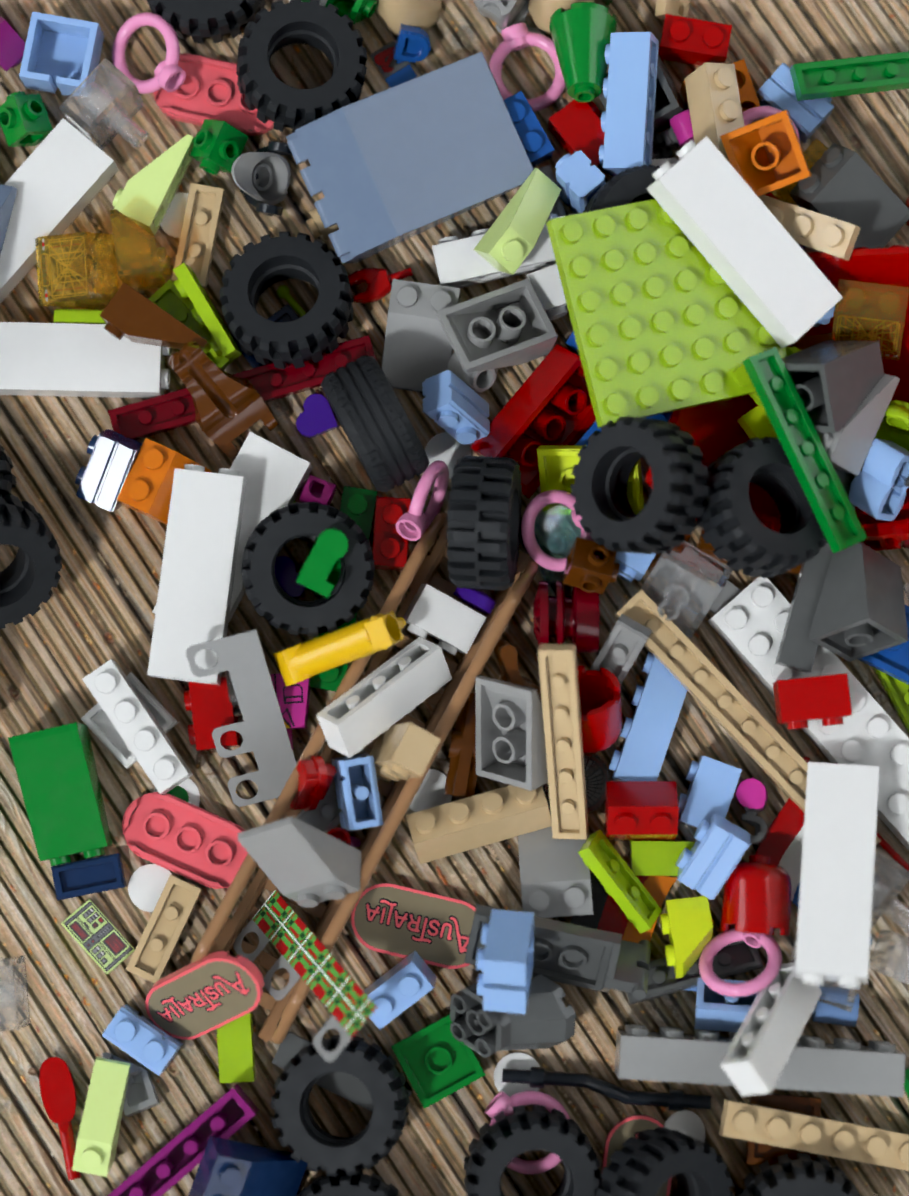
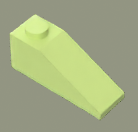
(153, 188)
(519, 224)
(101, 1117)

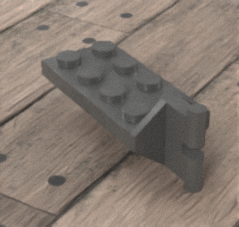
(578, 955)

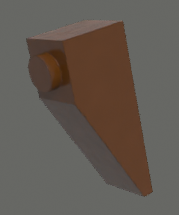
(146, 323)

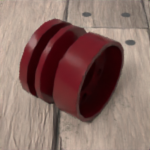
(567, 617)

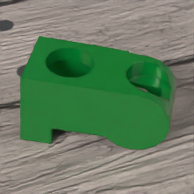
(326, 550)

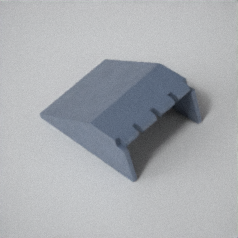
(410, 157)

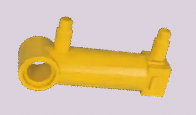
(339, 647)

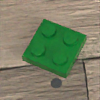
(437, 1062)

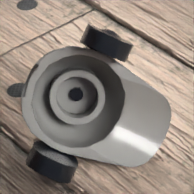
(264, 177)

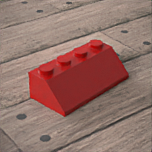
(545, 410)

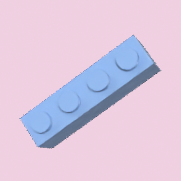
(630, 101)
(651, 726)

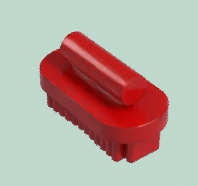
(313, 783)

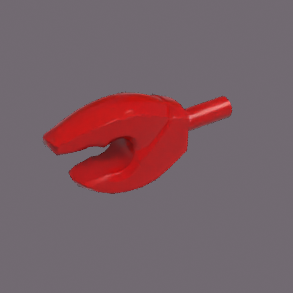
(378, 281)

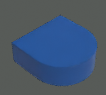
(412, 44)

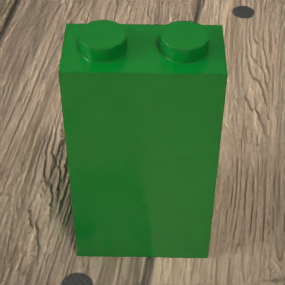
(61, 792)

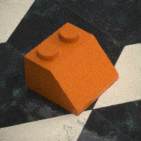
(767, 154)
(151, 480)

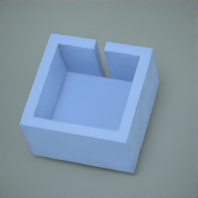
(59, 53)
(506, 961)

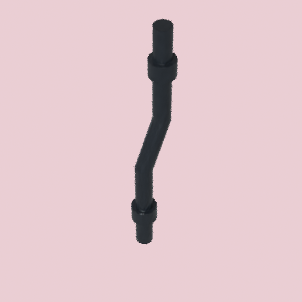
(674, 1100)

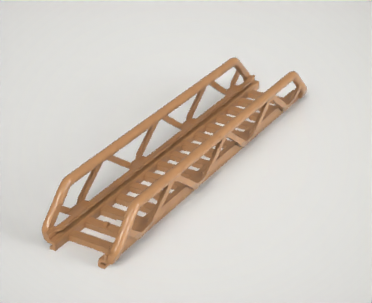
(418, 570)

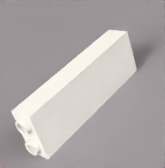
(50, 195)
(743, 241)
(78, 362)
(272, 483)
(196, 570)
(837, 874)

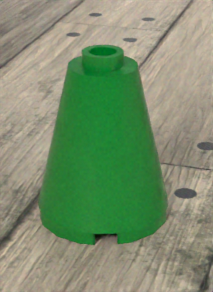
(580, 47)

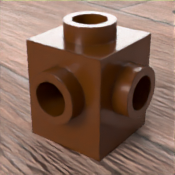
(590, 566)

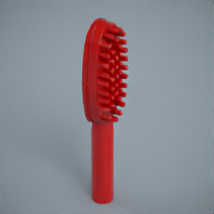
(59, 1101)

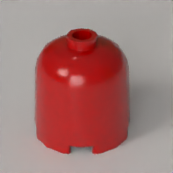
(599, 708)
(757, 898)

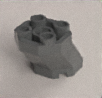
(487, 1032)

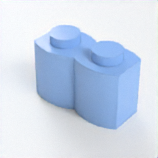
(880, 483)

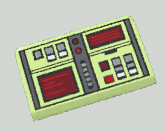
(98, 937)

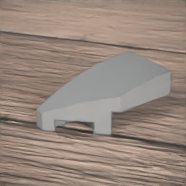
(140, 1089)

